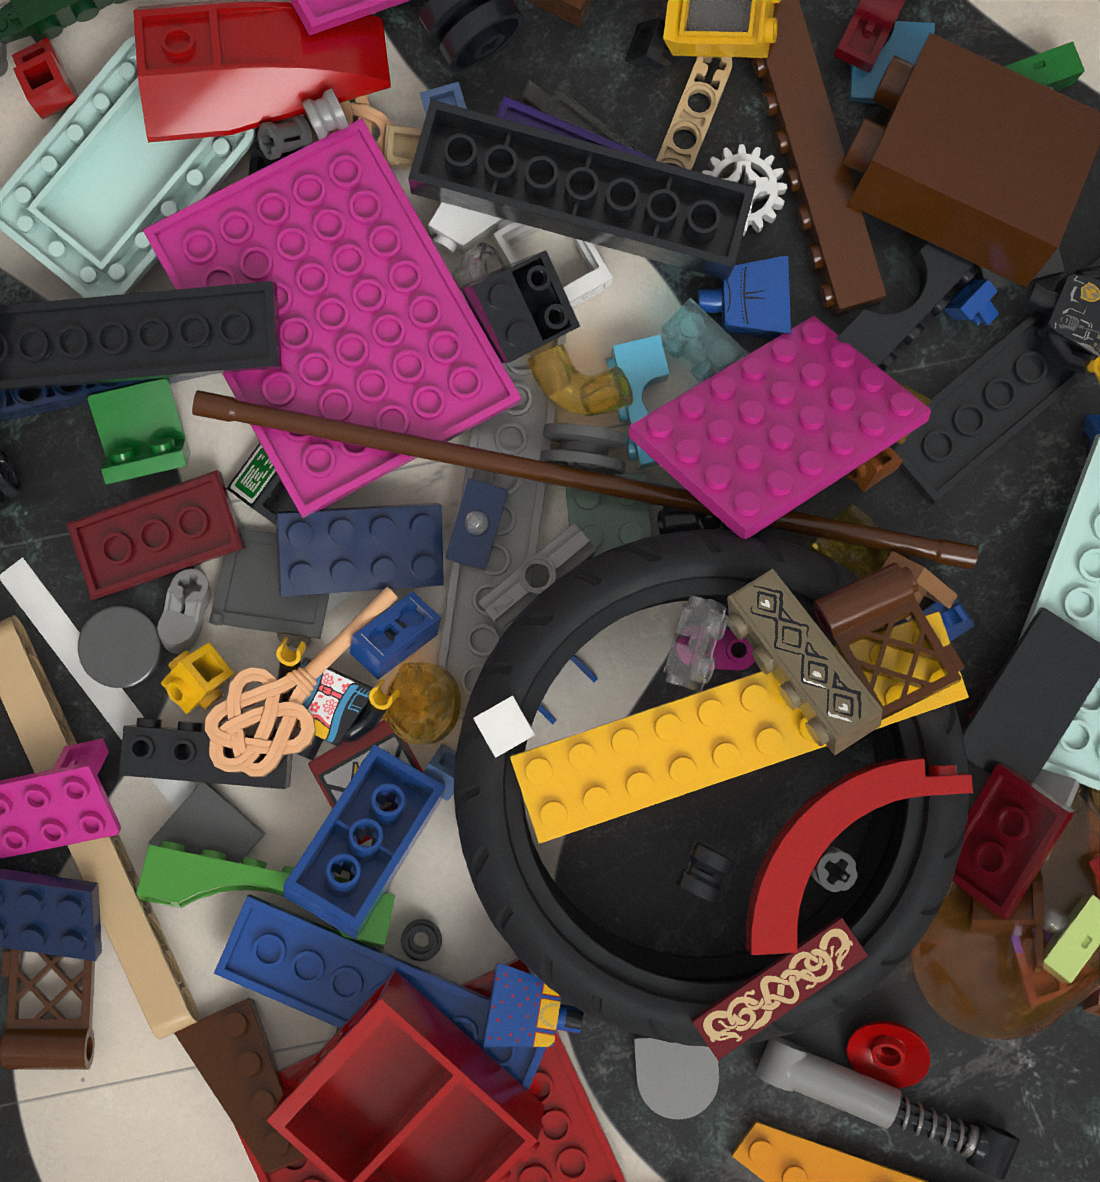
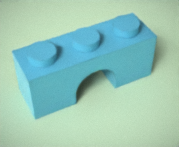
(643, 365)

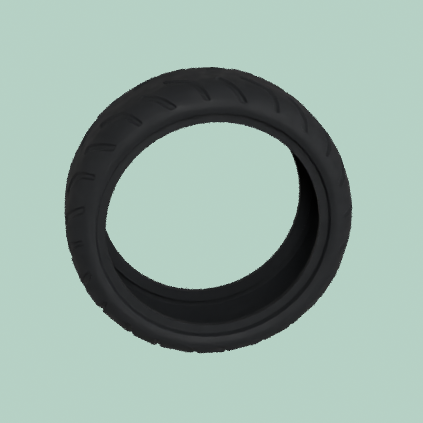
(643, 991)

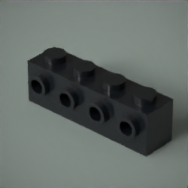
(184, 756)

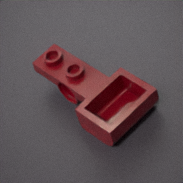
(868, 32)

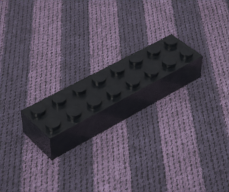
(580, 190)

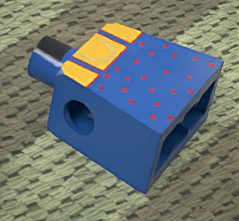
(526, 1011)

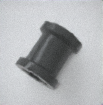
(284, 137)
(845, 863)

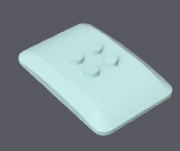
(100, 183)

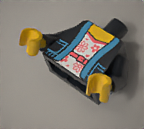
(340, 704)

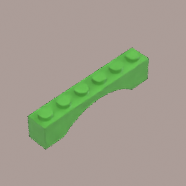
(182, 878)

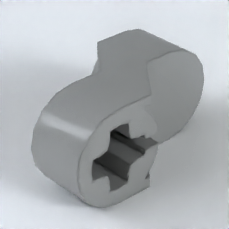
(181, 629)

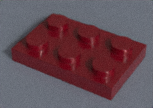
(1008, 839)

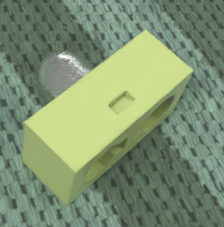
(1073, 938)

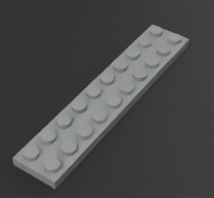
(467, 628)

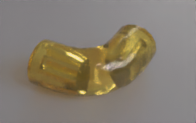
(577, 391)

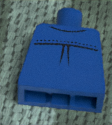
(752, 299)

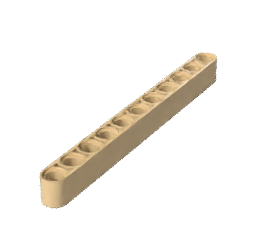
(125, 917)

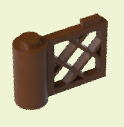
(878, 603)
(47, 1042)

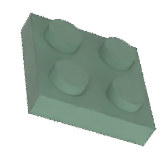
(608, 519)

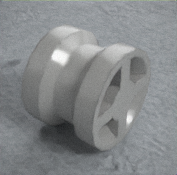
(325, 114)

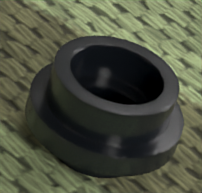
(412, 949)

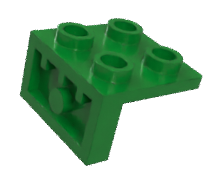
(139, 430)

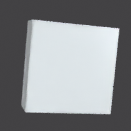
(504, 726)

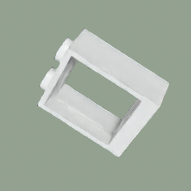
(577, 291)

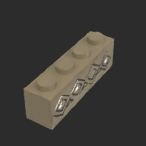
(803, 663)

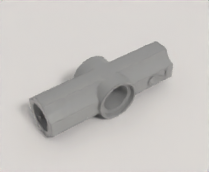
(558, 557)

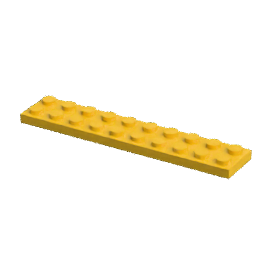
(696, 742)

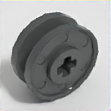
(585, 447)

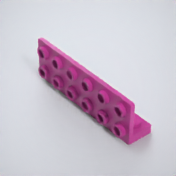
(57, 804)

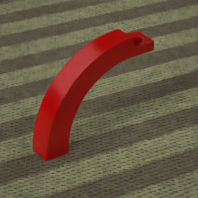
(812, 828)

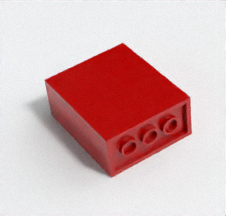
(407, 1099)

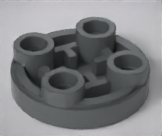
(119, 647)

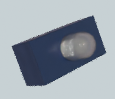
(477, 524)

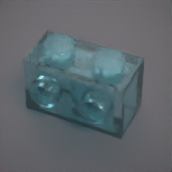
(700, 341)

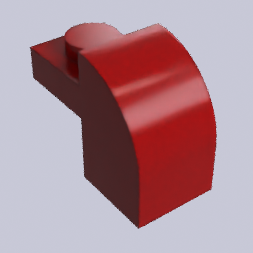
(44, 79)

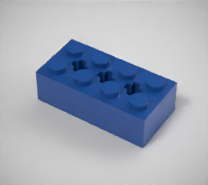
(355, 815)

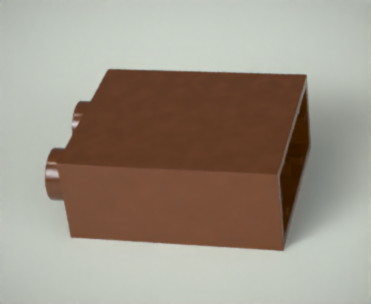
(974, 158)

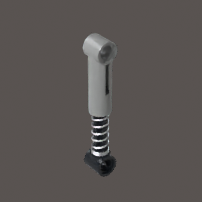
(796, 1069)

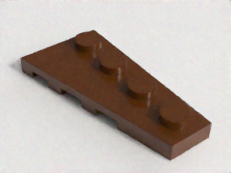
(243, 1076)

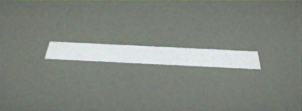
(63, 639)

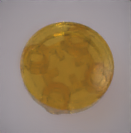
(426, 703)

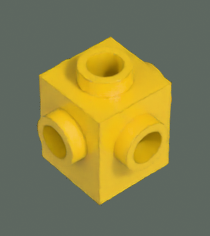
(197, 678)

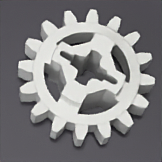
(765, 187)

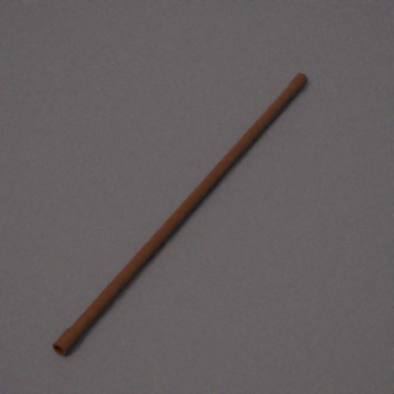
(230, 409)

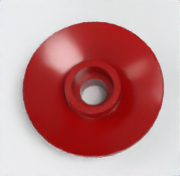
(889, 1053)

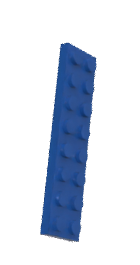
(335, 976)

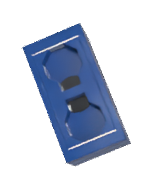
(395, 635)

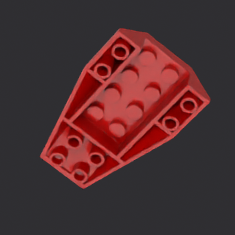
(245, 64)

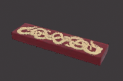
(779, 988)

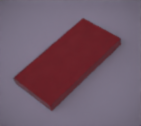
(156, 535)

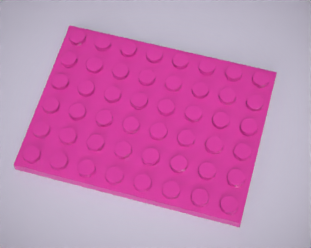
(362, 306)

